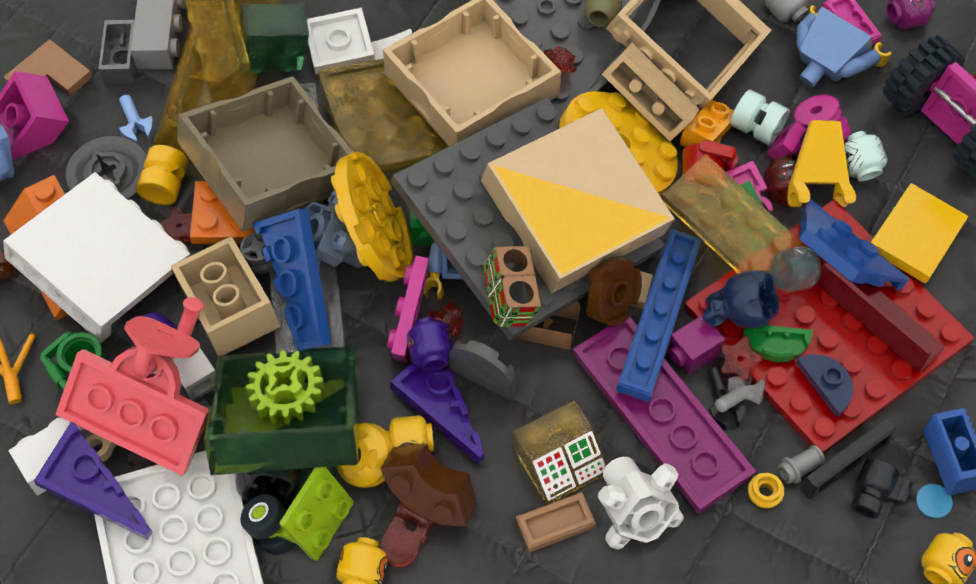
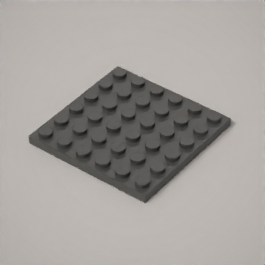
(466, 222)

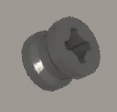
(251, 248)

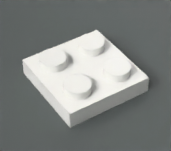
(339, 40)

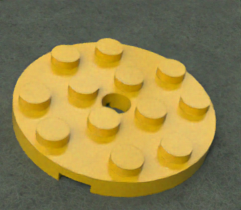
(647, 144)
(371, 217)

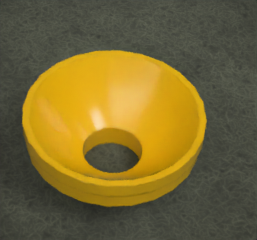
(374, 447)

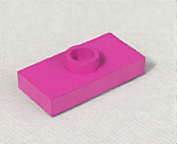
(852, 13)

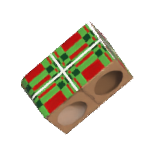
(516, 314)

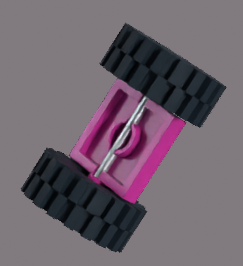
(937, 85)

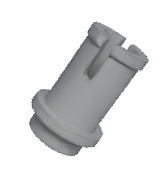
(794, 468)

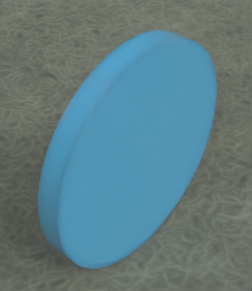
(934, 501)

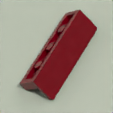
(882, 318)

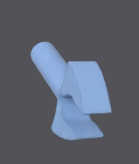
(134, 121)

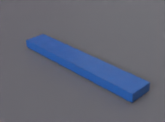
(659, 316)

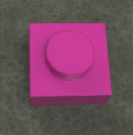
(787, 141)

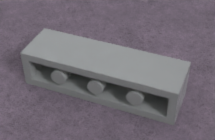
(156, 32)

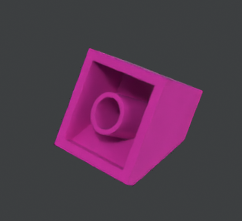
(30, 113)

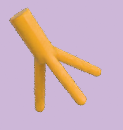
(10, 374)

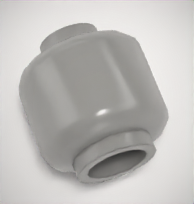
(788, 9)

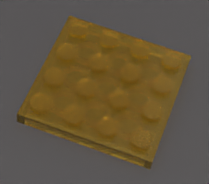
(376, 116)

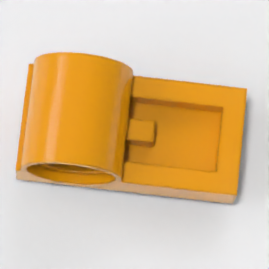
(708, 124)

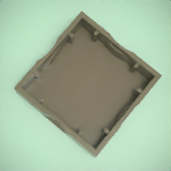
(263, 151)

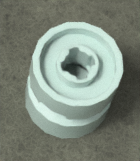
(750, 111)

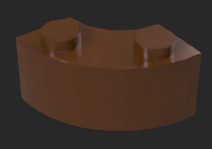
(428, 485)

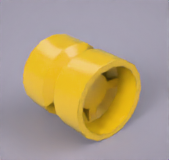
(162, 175)

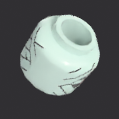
(864, 156)

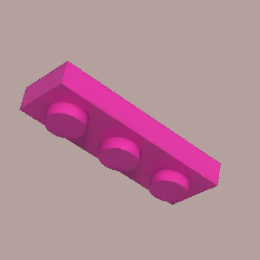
(408, 307)

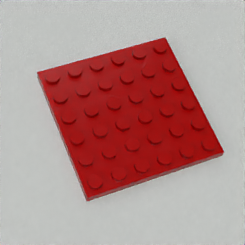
(875, 368)

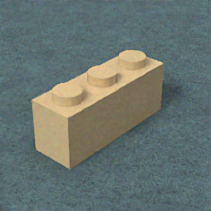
(651, 92)

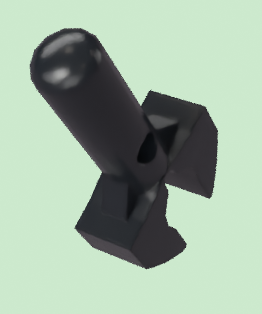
(720, 389)

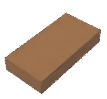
(555, 522)

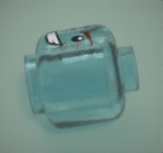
(796, 268)

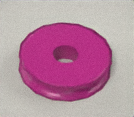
(817, 107)

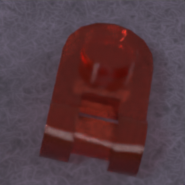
(402, 544)

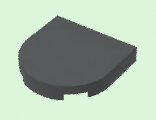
(480, 365)

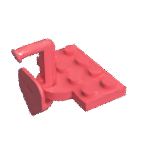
(133, 404)

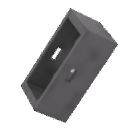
(117, 39)

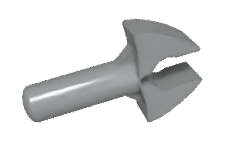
(739, 391)

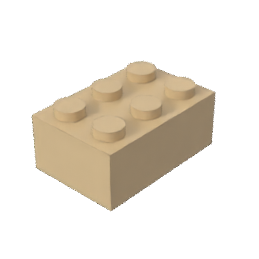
(232, 297)

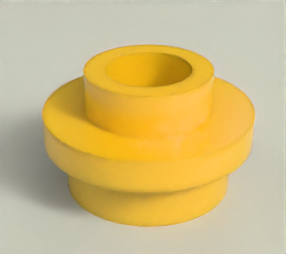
(769, 481)

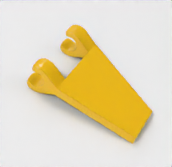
(821, 162)

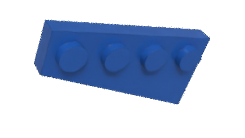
(294, 260)

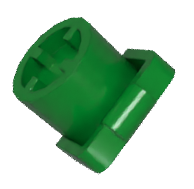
(66, 349)

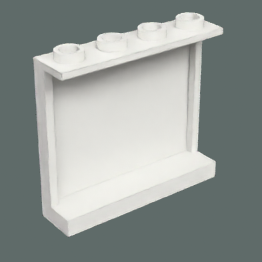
(94, 254)

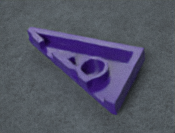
(441, 404)
(81, 478)

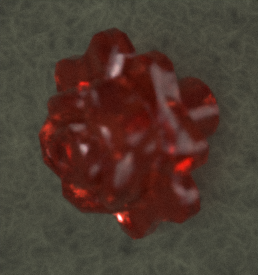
(562, 59)
(450, 316)

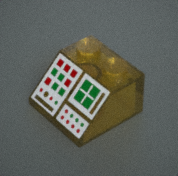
(560, 452)

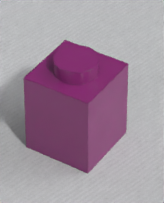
(695, 345)

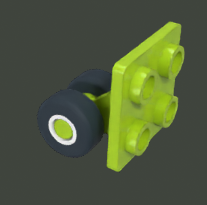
(307, 522)

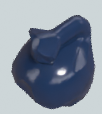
(746, 300)

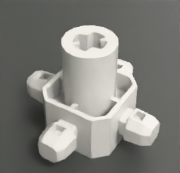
(638, 502)

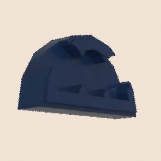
(828, 380)

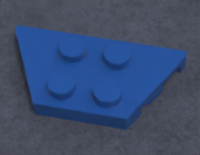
(845, 251)

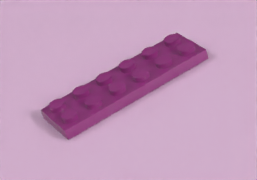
(671, 425)

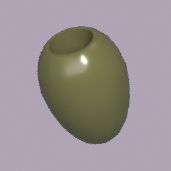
(601, 12)

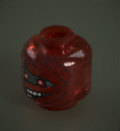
(777, 179)

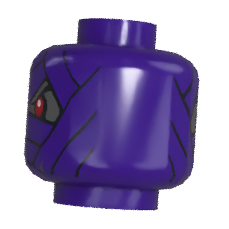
(429, 344)

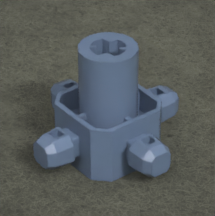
(331, 236)

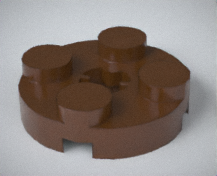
(613, 290)

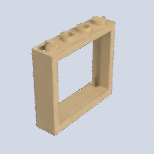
(730, 13)

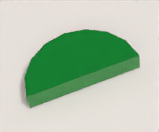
(779, 343)

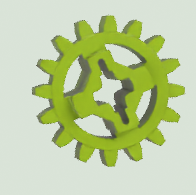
(285, 387)

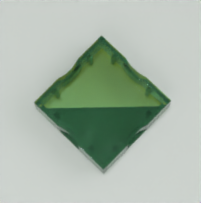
(245, 443)

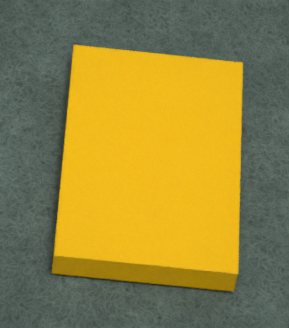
(918, 232)

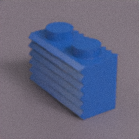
(953, 449)

